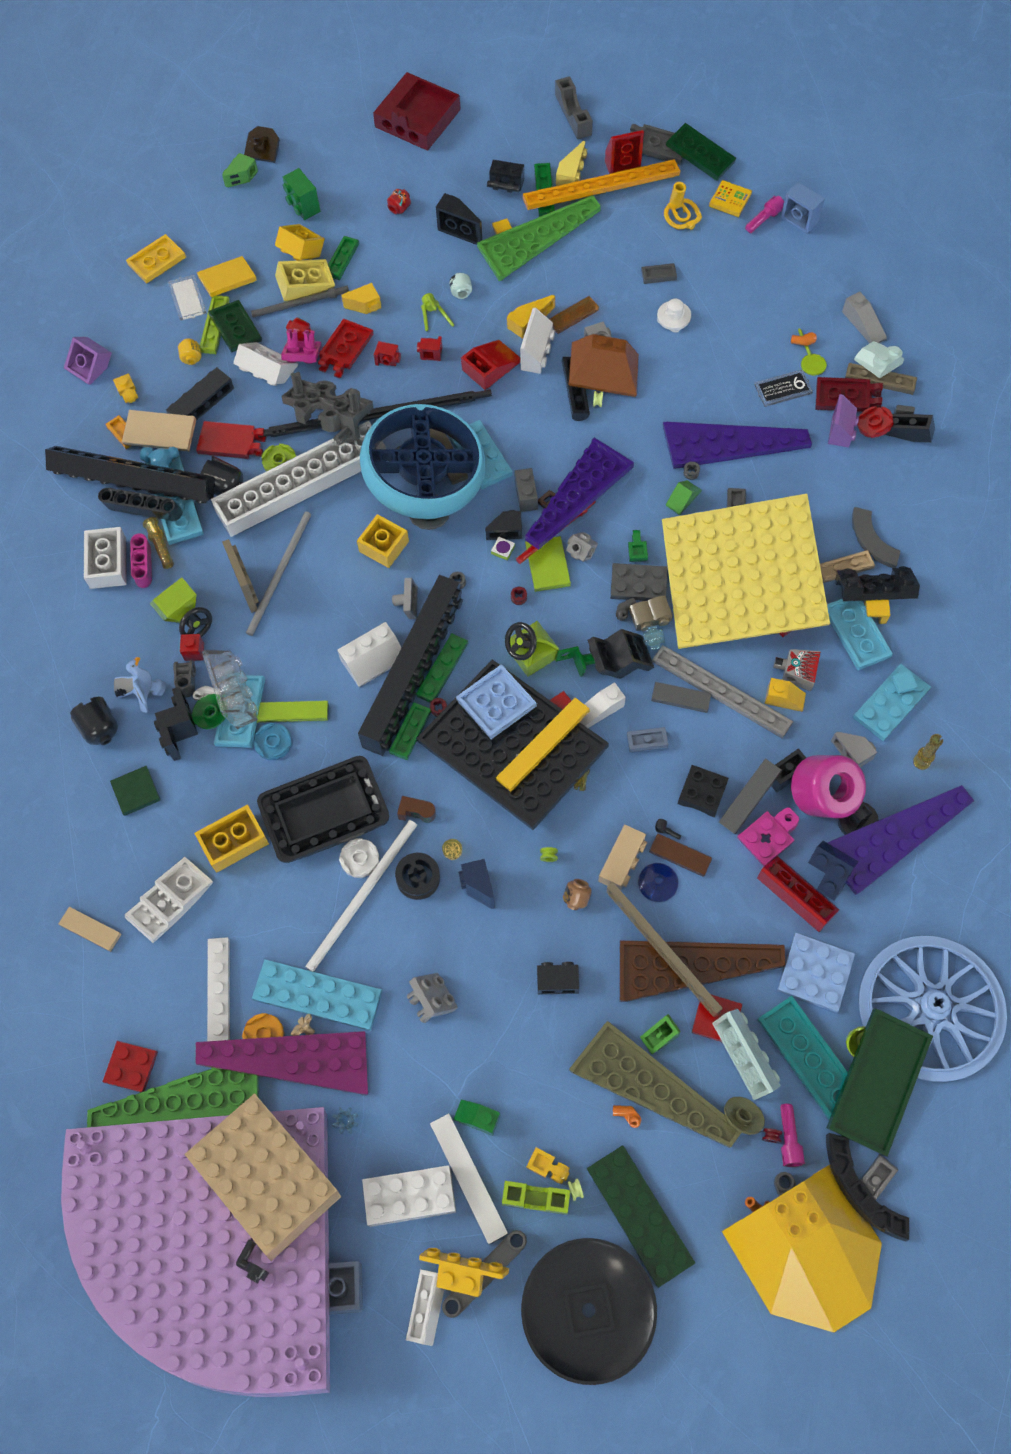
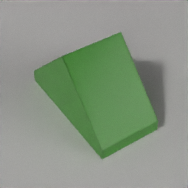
(682, 496)
(660, 1034)

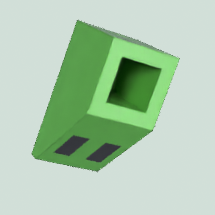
(240, 171)

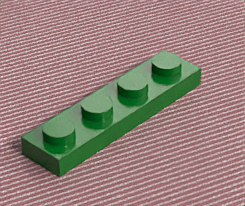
(442, 668)

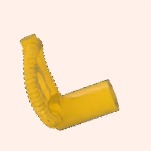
(676, 201)

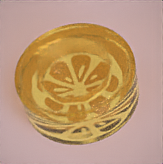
(452, 849)

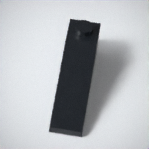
(913, 427)

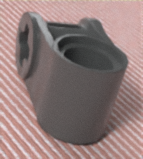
(185, 674)

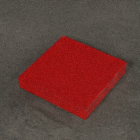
(703, 1019)

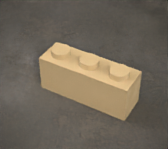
(623, 857)

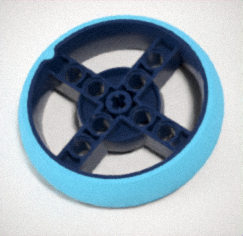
(423, 459)

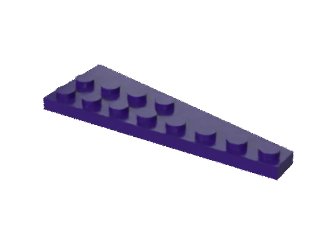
(721, 443)
(590, 478)
(894, 837)

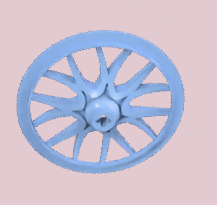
(934, 1018)

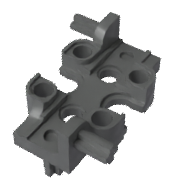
(339, 411)

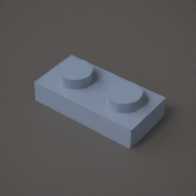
(647, 739)

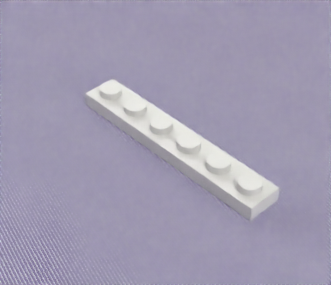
(218, 989)

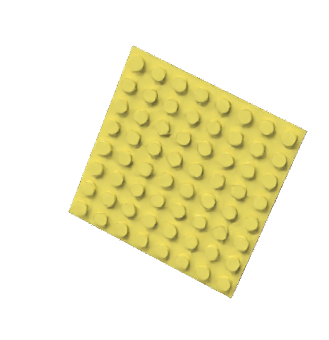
(744, 572)

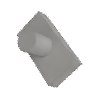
(408, 599)

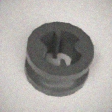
(690, 466)
(456, 575)

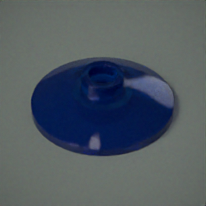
(658, 891)

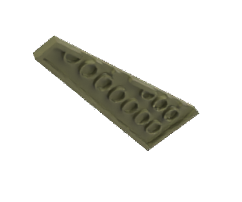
(632, 1073)

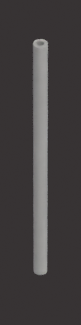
(277, 576)

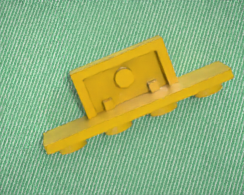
(461, 1273)

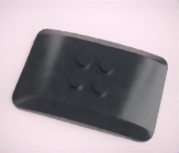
(323, 809)

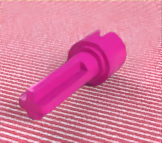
(771, 208)
(791, 1151)

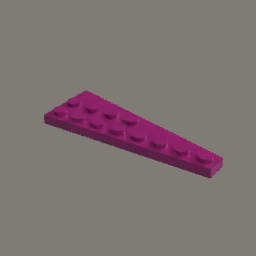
(316, 1060)

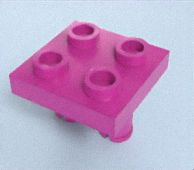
(302, 351)

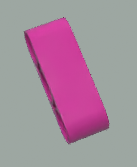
(145, 566)

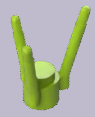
(431, 304)

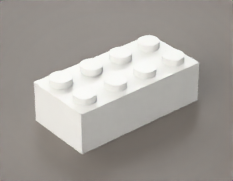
(409, 1196)

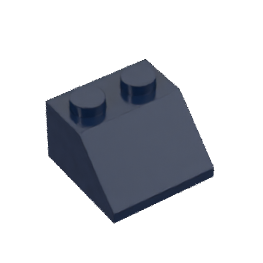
(477, 882)

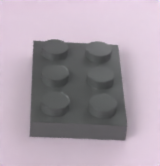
(638, 581)

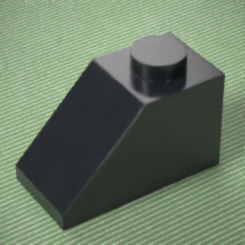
(506, 526)

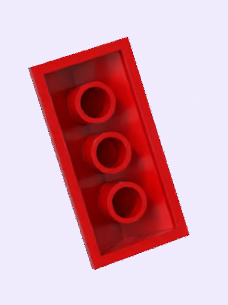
(797, 893)

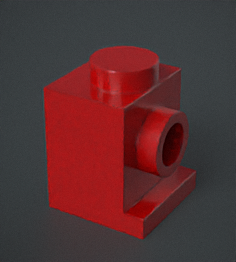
(430, 348)
(387, 354)

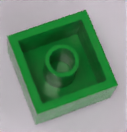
(301, 194)

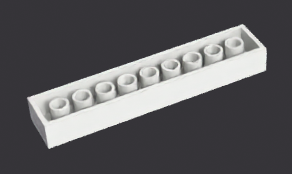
(290, 483)

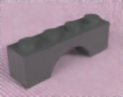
(578, 119)

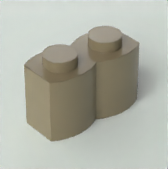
(650, 613)

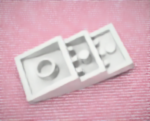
(169, 899)

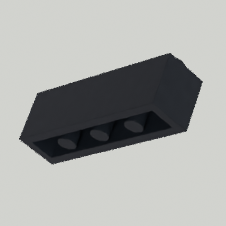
(203, 395)

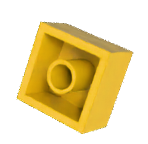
(299, 242)
(383, 541)

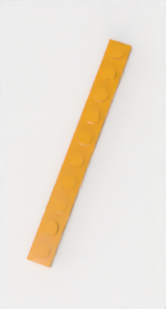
(601, 184)

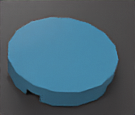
(272, 741)

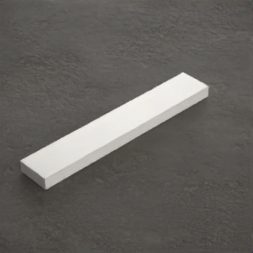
(469, 1179)

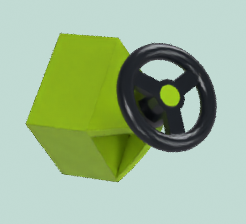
(178, 606)
(530, 647)

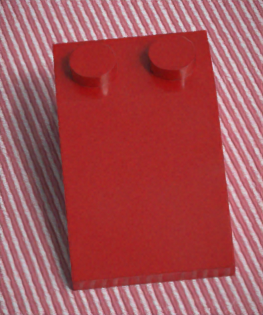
(624, 152)

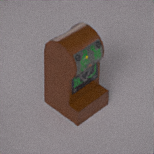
(416, 808)

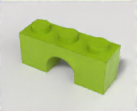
(536, 1198)

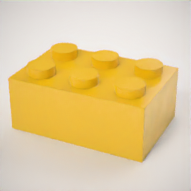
(231, 838)

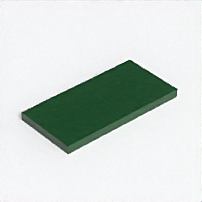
(879, 1082)

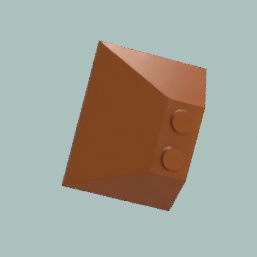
(604, 365)

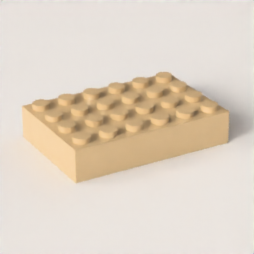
(263, 1176)

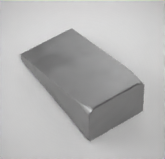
(879, 1175)

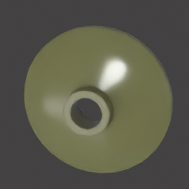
(744, 1115)

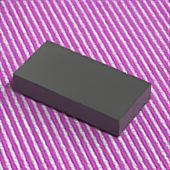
(659, 273)

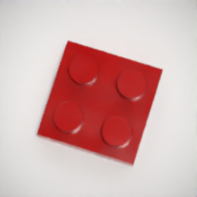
(130, 1066)

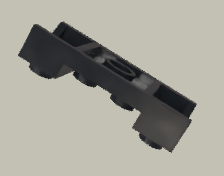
(898, 585)

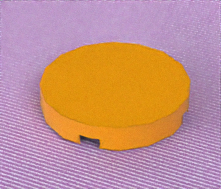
(263, 1026)

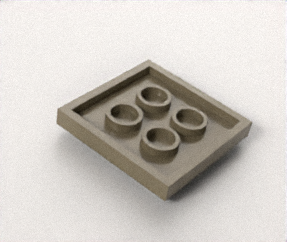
(241, 574)

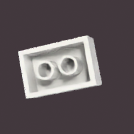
(105, 558)

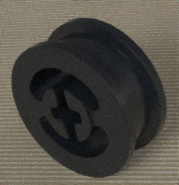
(413, 863)

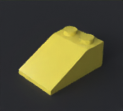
(303, 278)

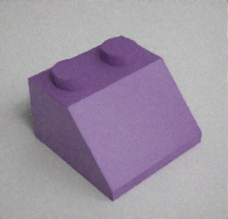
(86, 359)
(843, 423)

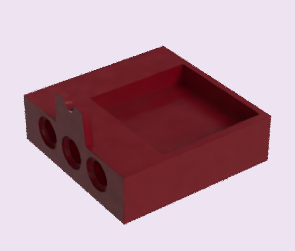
(417, 111)

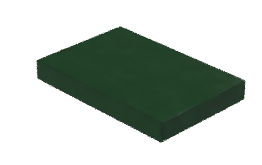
(234, 325)

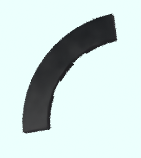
(857, 1193)

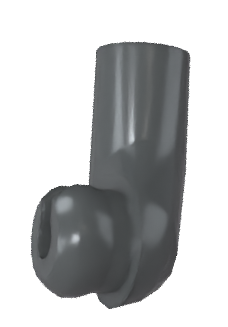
(622, 609)

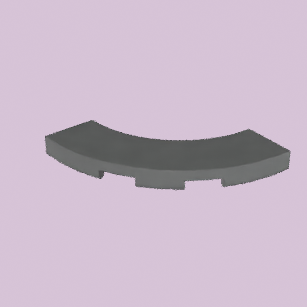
(870, 541)

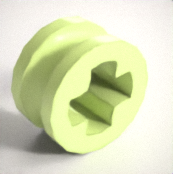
(598, 397)
(575, 1189)

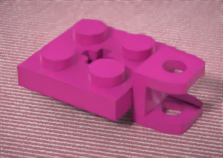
(776, 828)

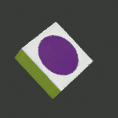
(503, 548)

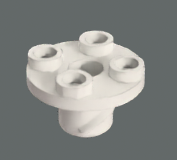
(674, 315)

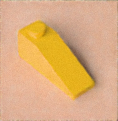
(519, 318)

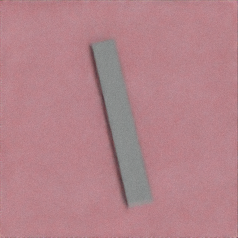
(722, 691)

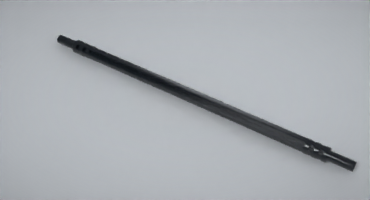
(375, 413)

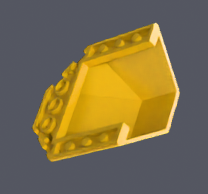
(809, 1254)

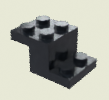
(620, 654)
(175, 724)

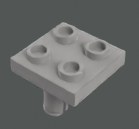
(433, 996)

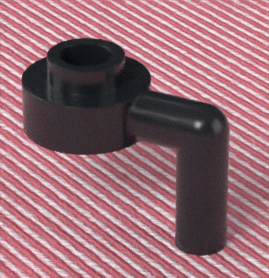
(255, 1272)

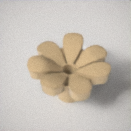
(303, 1027)

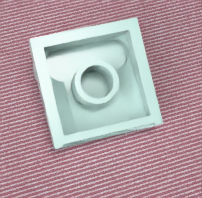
(879, 358)

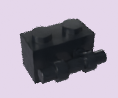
(506, 176)

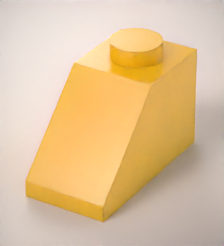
(363, 299)
(785, 695)

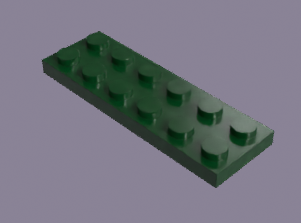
(640, 1216)

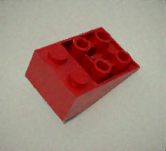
(489, 362)

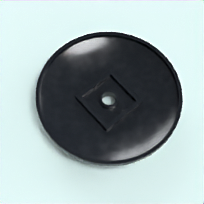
(624, 1318)

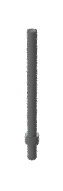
(332, 293)

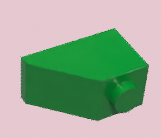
(477, 1117)

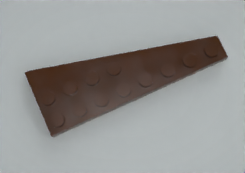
(648, 974)

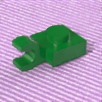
(637, 549)

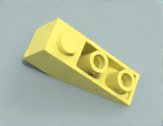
(571, 165)

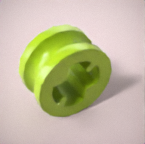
(548, 854)

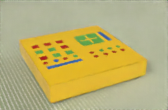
(730, 198)

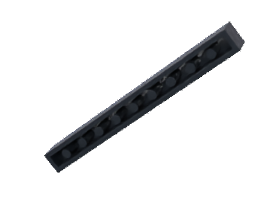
(130, 473)

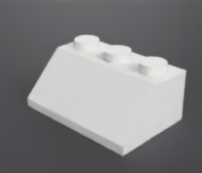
(536, 342)
(263, 363)
(370, 654)

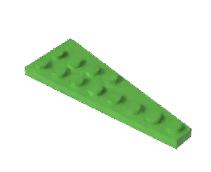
(522, 243)
(193, 1096)

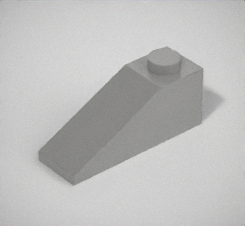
(863, 317)

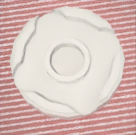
(359, 858)

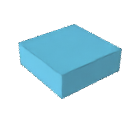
(904, 682)

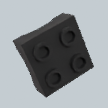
(703, 790)

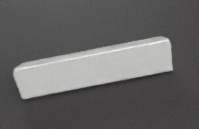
(425, 1309)

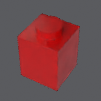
(191, 647)

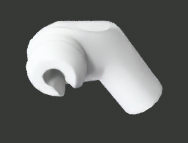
(203, 691)

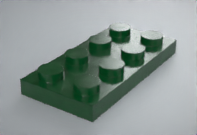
(700, 151)

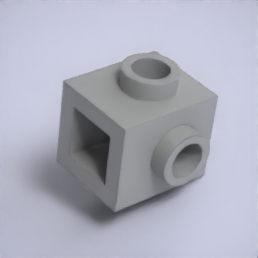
(581, 546)

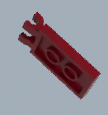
(857, 391)

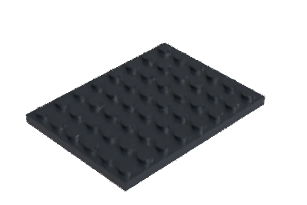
(476, 757)

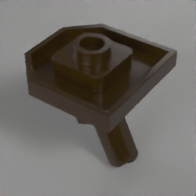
(262, 144)

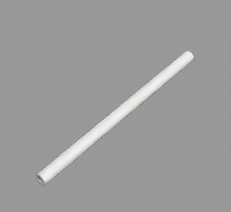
(361, 896)

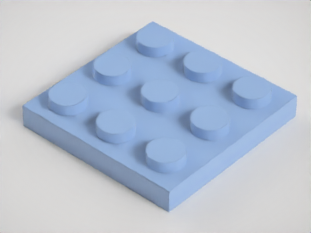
(496, 701)
(816, 972)

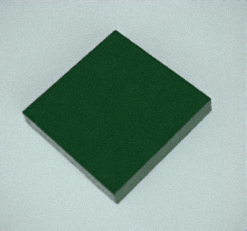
(135, 790)

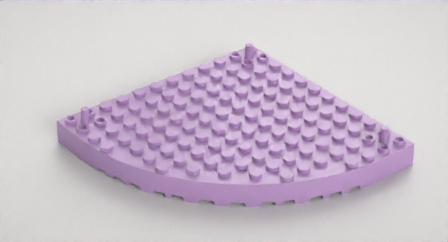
(164, 1255)

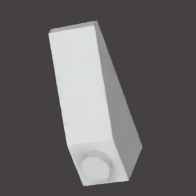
(603, 704)

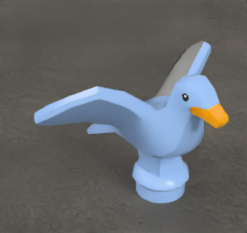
(138, 684)

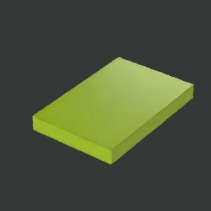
(549, 566)

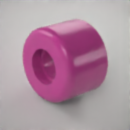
(812, 782)

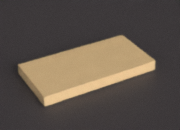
(159, 430)

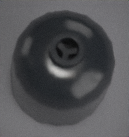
(225, 475)
(94, 721)

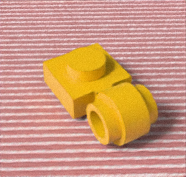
(126, 388)
(542, 1163)

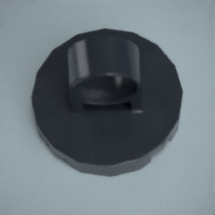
(862, 817)

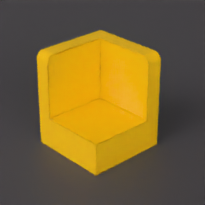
(878, 609)

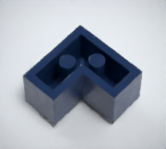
(837, 867)

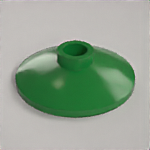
(202, 712)

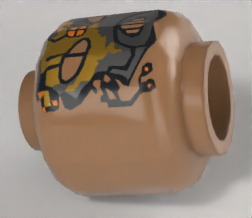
(577, 894)

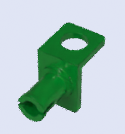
(579, 659)

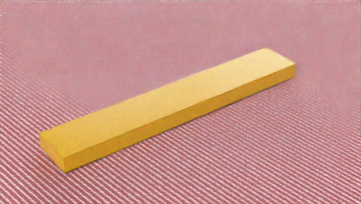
(542, 744)

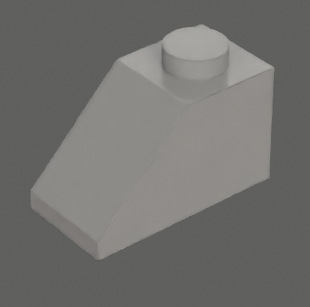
(854, 747)

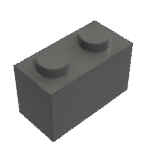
(526, 490)

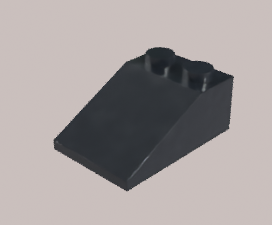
(458, 220)

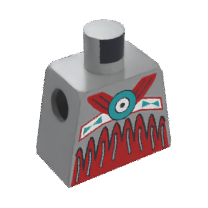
(799, 667)

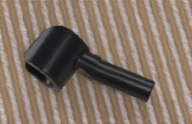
(660, 827)

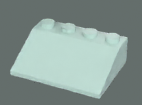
(746, 1054)

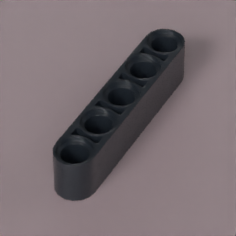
(140, 504)

